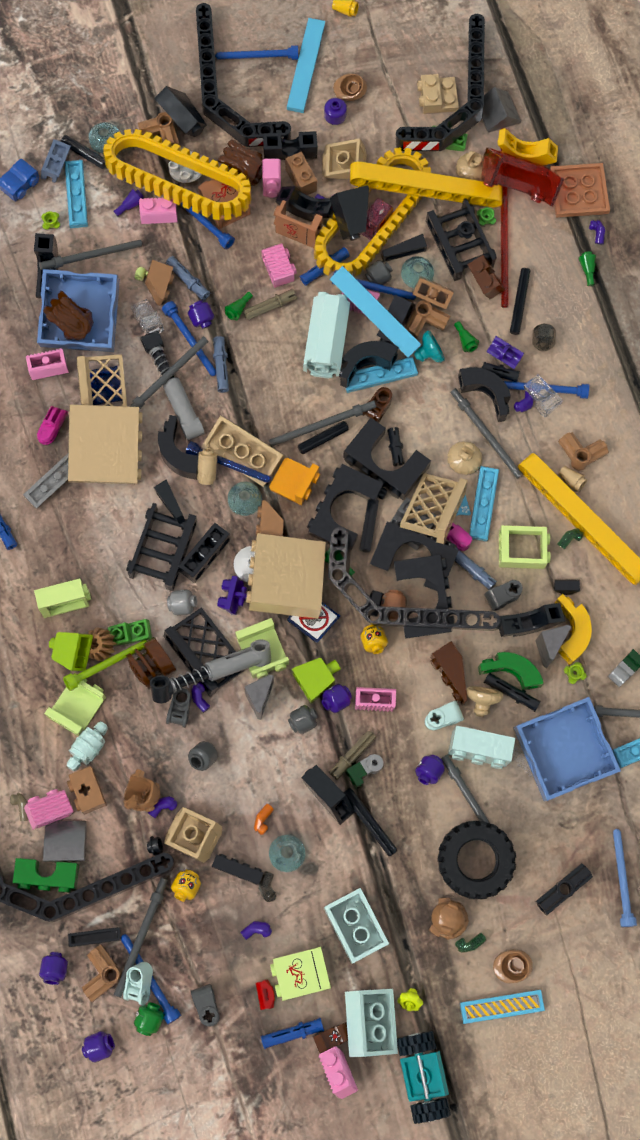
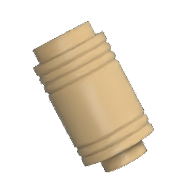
(207, 466)

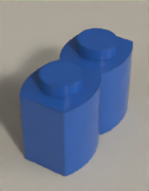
(18, 180)

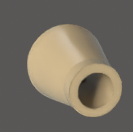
(573, 479)

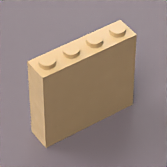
(104, 444)
(286, 576)

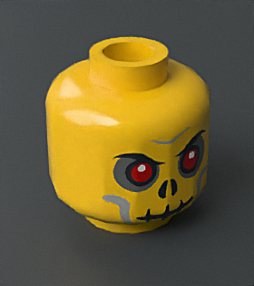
(374, 639)
(186, 885)

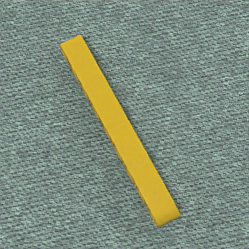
(424, 184)
(582, 517)

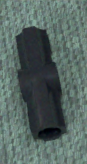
(554, 897)

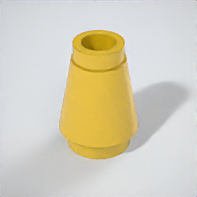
(346, 7)

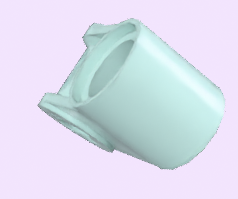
(447, 715)
(137, 986)

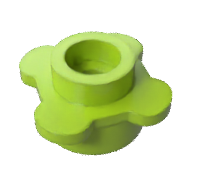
(50, 216)
(577, 667)

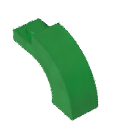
(517, 665)

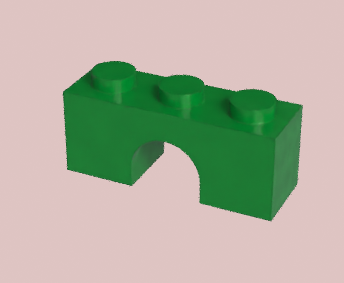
(27, 875)

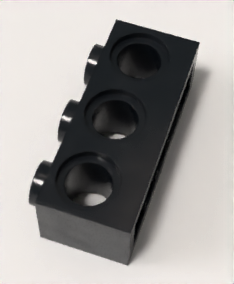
(204, 553)

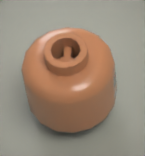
(394, 598)

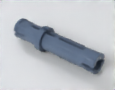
(192, 282)
(220, 360)
(477, 572)

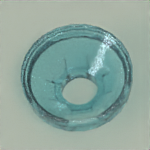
(97, 141)
(410, 276)
(248, 506)
(286, 864)

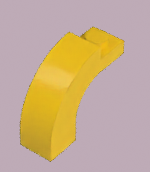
(538, 152)
(580, 626)

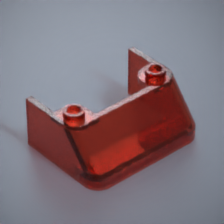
(520, 175)

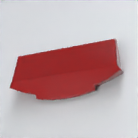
(265, 994)

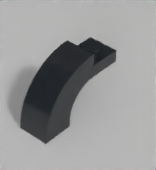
(303, 205)
(532, 621)

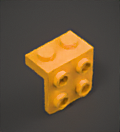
(295, 480)

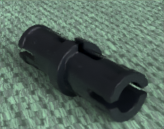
(502, 372)
(395, 446)

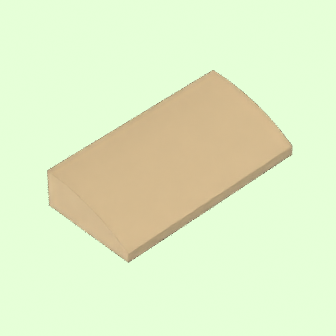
(243, 448)

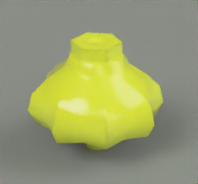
(410, 1000)

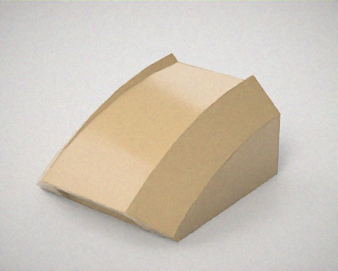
(339, 156)
(193, 834)

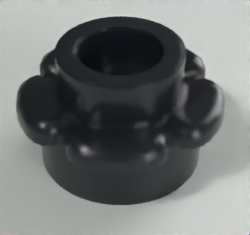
(465, 226)
(155, 845)

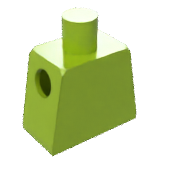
(71, 650)
(315, 677)

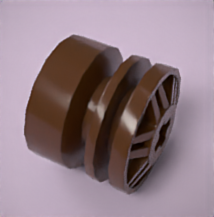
(151, 662)

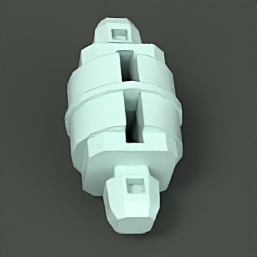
(87, 746)

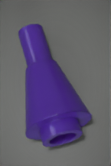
(129, 202)

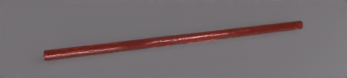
(504, 246)

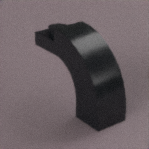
(45, 249)
(364, 354)
(489, 383)
(177, 461)

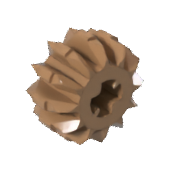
(101, 644)

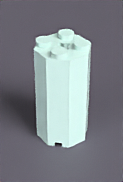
(326, 335)

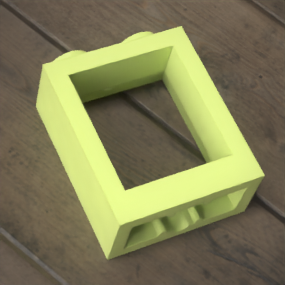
(505, 561)
(62, 598)

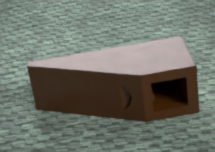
(450, 665)

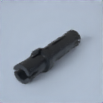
(512, 692)

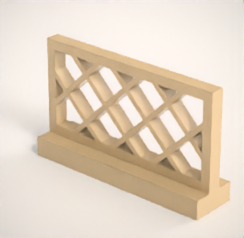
(85, 381)
(448, 510)

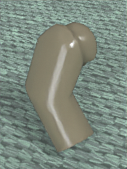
(21, 801)

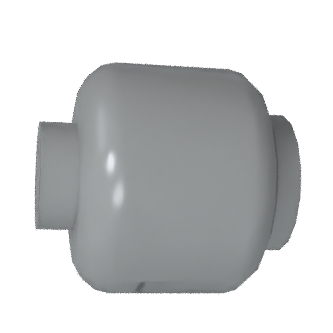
(181, 602)

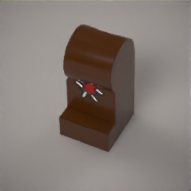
(331, 1037)

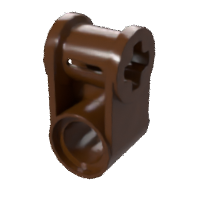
(381, 406)

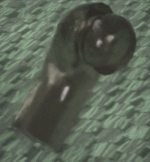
(265, 888)

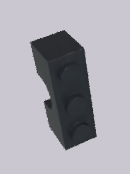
(279, 148)

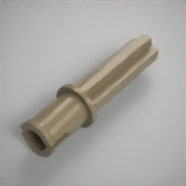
(270, 304)
(350, 757)

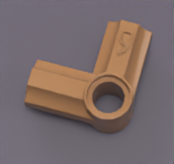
(155, 127)
(433, 317)
(574, 450)
(104, 964)

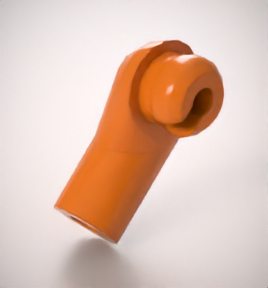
(261, 817)

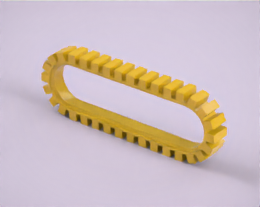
(171, 190)
(385, 231)

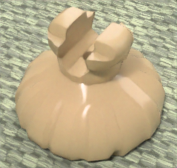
(470, 166)
(464, 457)
(484, 698)

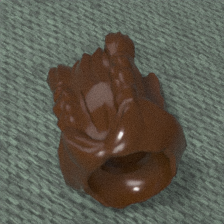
(243, 160)
(69, 317)

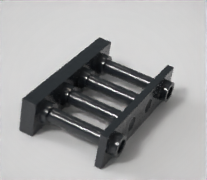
(449, 252)
(182, 544)

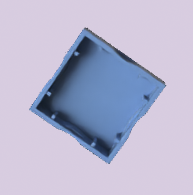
(90, 291)
(566, 749)

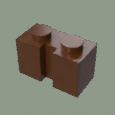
(485, 277)

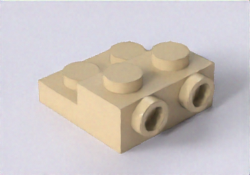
(437, 94)

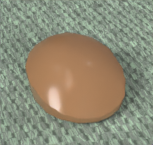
(350, 87)
(512, 966)

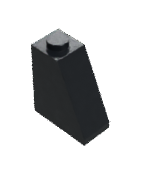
(181, 111)
(351, 211)
(401, 310)
(328, 794)

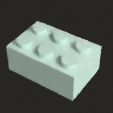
(481, 747)
(356, 925)
(371, 1023)

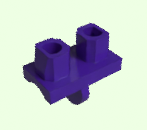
(505, 352)
(235, 597)

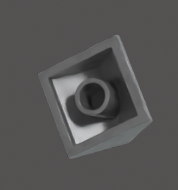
(499, 110)
(550, 642)
(259, 693)

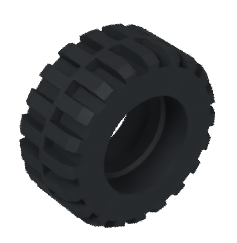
(504, 854)

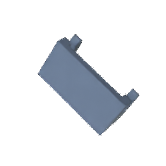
(55, 160)

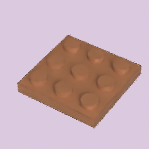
(582, 190)

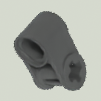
(501, 596)
(179, 709)
(205, 1001)

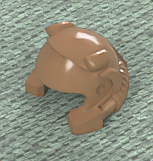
(141, 793)
(448, 919)

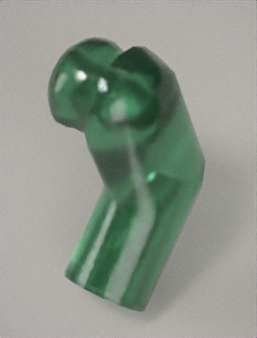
(568, 536)
(472, 945)

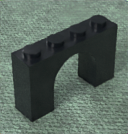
(398, 481)
(345, 482)
(395, 536)
(432, 569)

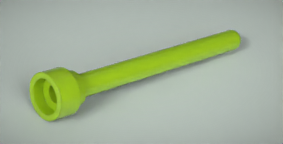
(72, 681)

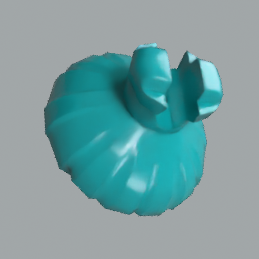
(429, 349)

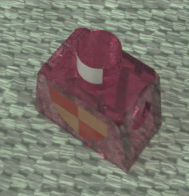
(377, 216)

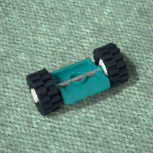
(424, 1077)

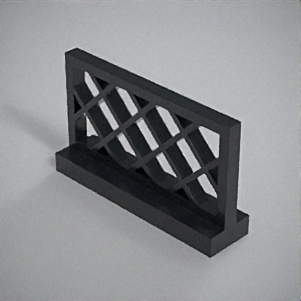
(189, 657)

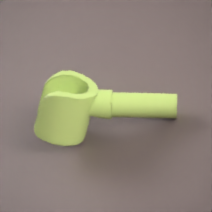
(140, 273)

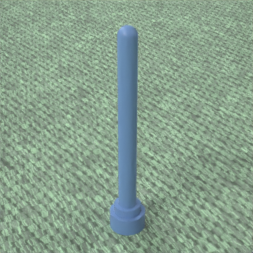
(628, 918)

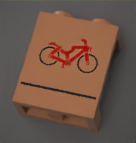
(221, 192)
(295, 229)

